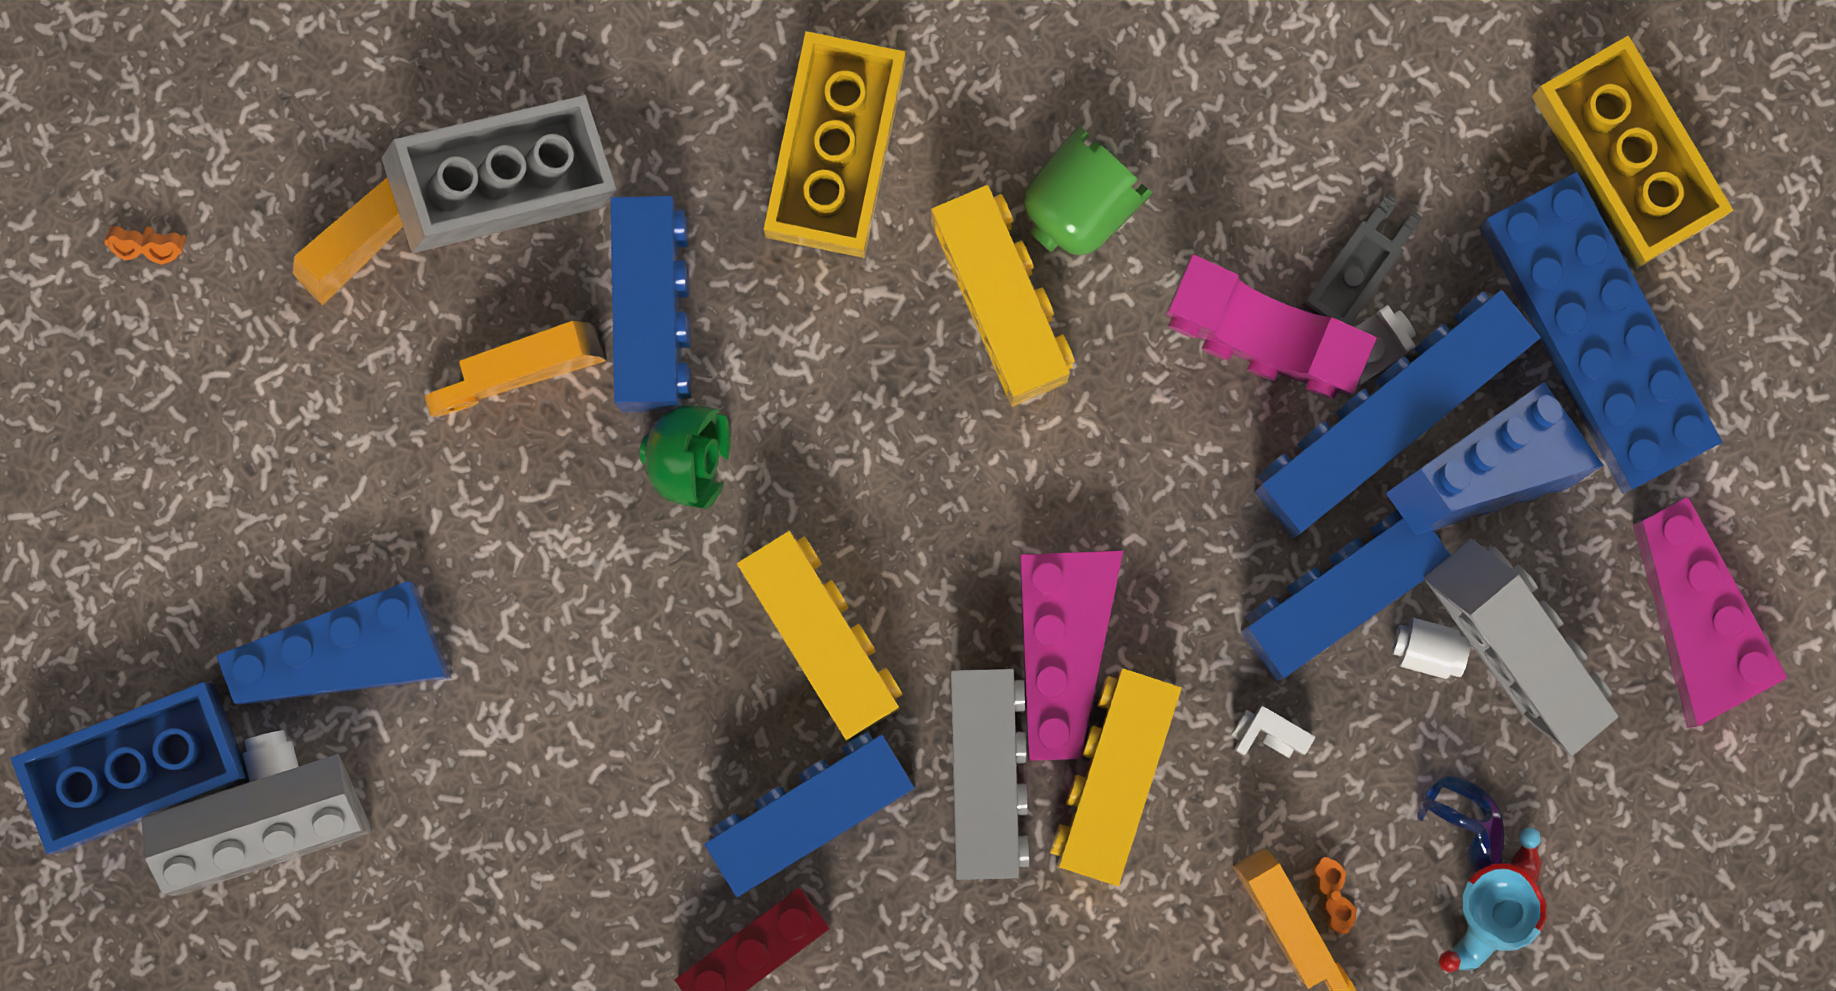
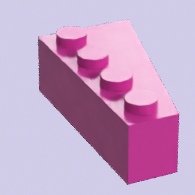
(1707, 626)
(1064, 635)

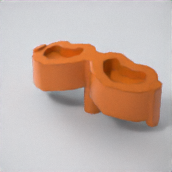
(154, 246)
(1330, 882)

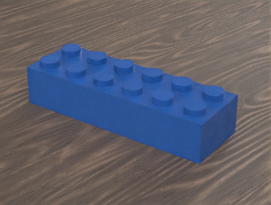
(1600, 333)
(1404, 408)

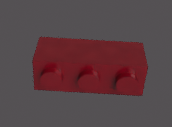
(758, 947)

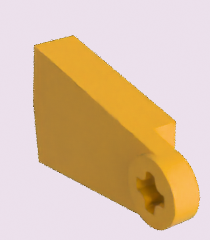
(348, 243)
(520, 364)
(1290, 922)

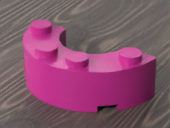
(1266, 332)

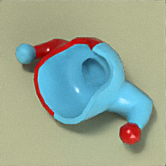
(1501, 908)

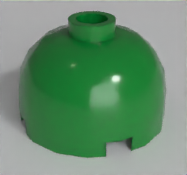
(685, 453)

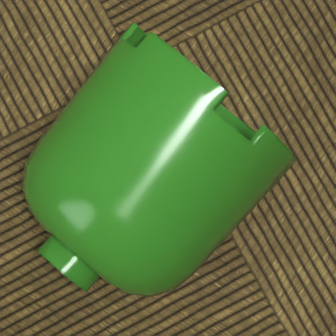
(1081, 197)

